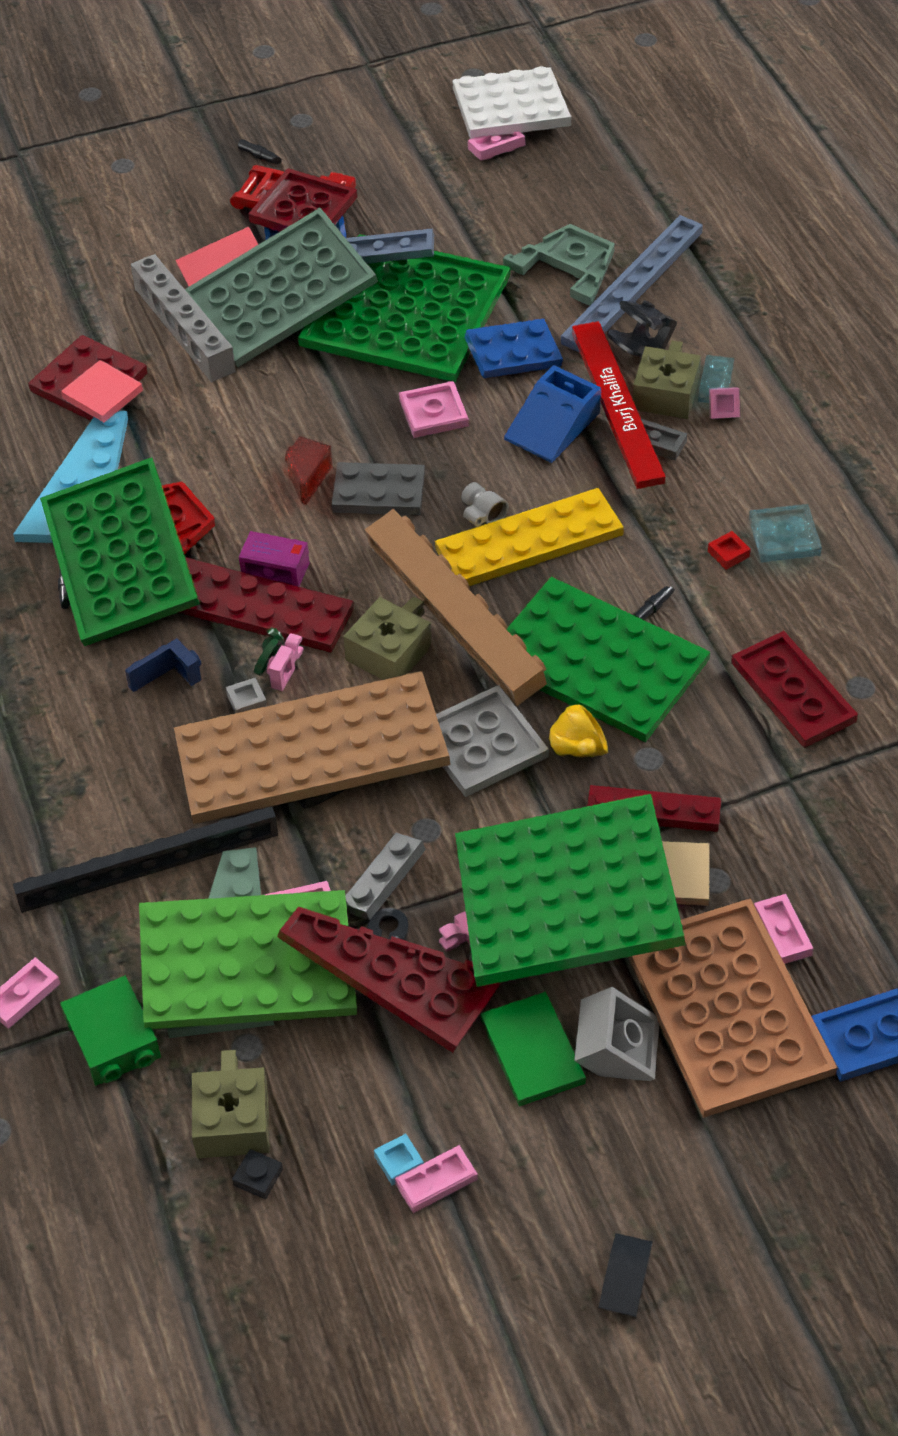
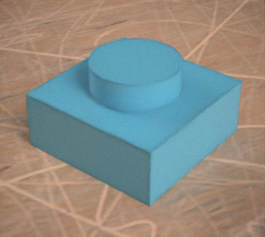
(397, 1157)

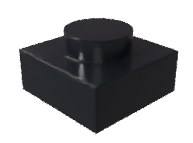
(257, 1174)

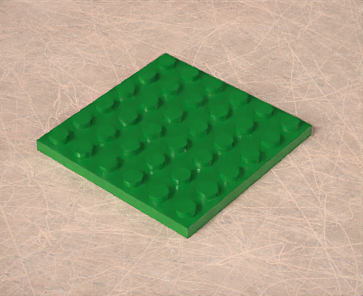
(413, 314)
(567, 890)

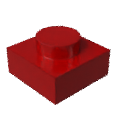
(728, 550)

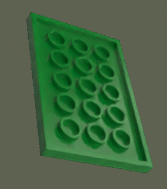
(119, 551)
(607, 658)

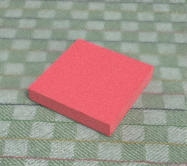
(102, 391)

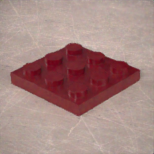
(297, 196)
(74, 362)

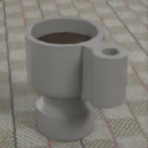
(483, 505)

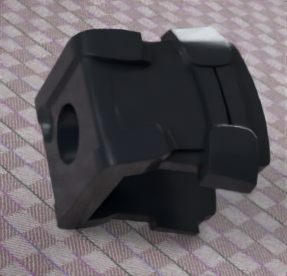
(647, 317)

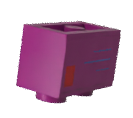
(275, 558)

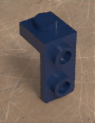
(162, 660)

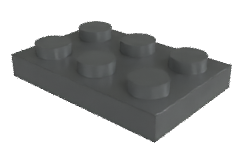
(378, 488)

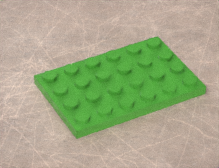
(226, 965)

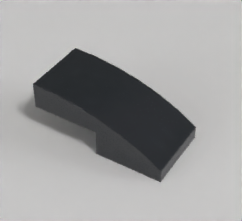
(625, 1275)

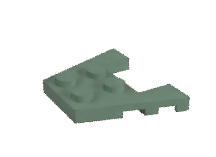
(572, 251)

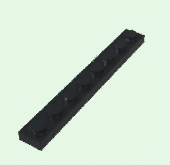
(145, 859)

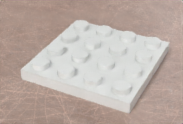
(511, 102)

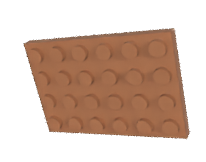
(732, 1011)

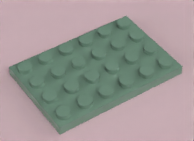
(282, 285)

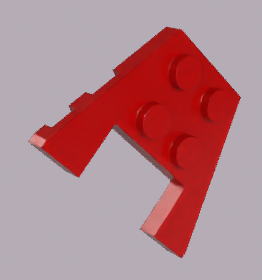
(188, 513)

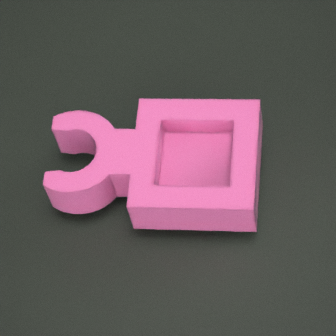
(283, 664)

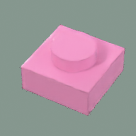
(724, 403)

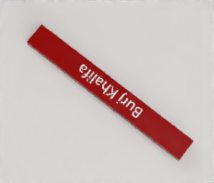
(618, 405)

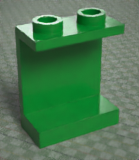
(111, 1030)

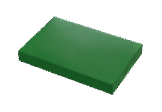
(532, 1049)

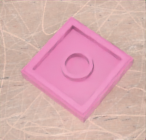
(433, 409)

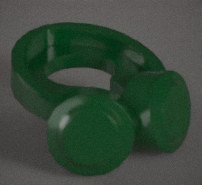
(270, 648)

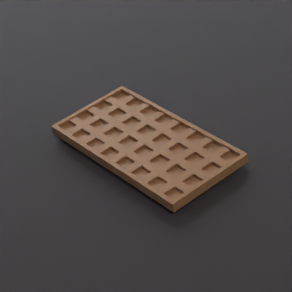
(310, 747)

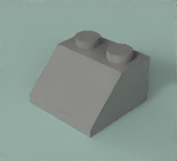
(617, 1037)

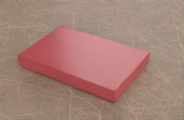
(214, 256)

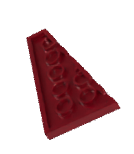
(401, 976)

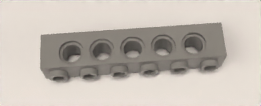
(183, 318)

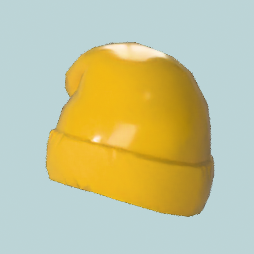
(577, 734)

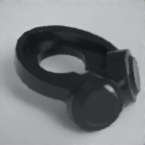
(402, 929)

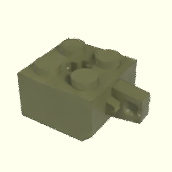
(667, 381)
(389, 638)
(230, 1110)

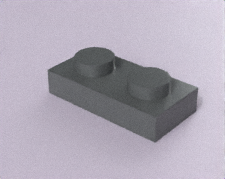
(665, 440)

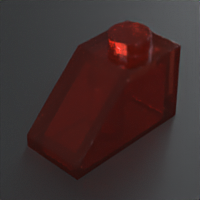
(308, 466)

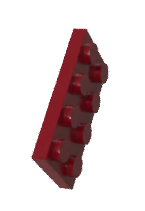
(794, 689)

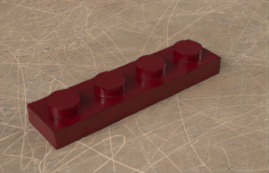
(670, 808)

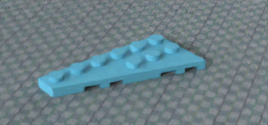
(93, 455)

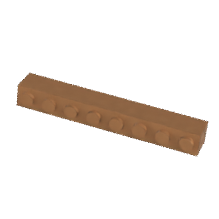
(456, 607)

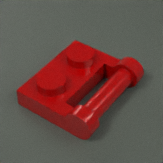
(257, 174)

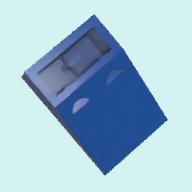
(554, 414)

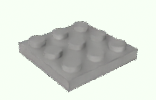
(488, 740)

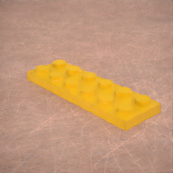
(530, 537)

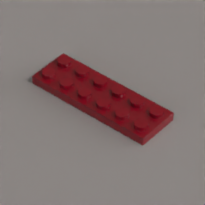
(263, 603)

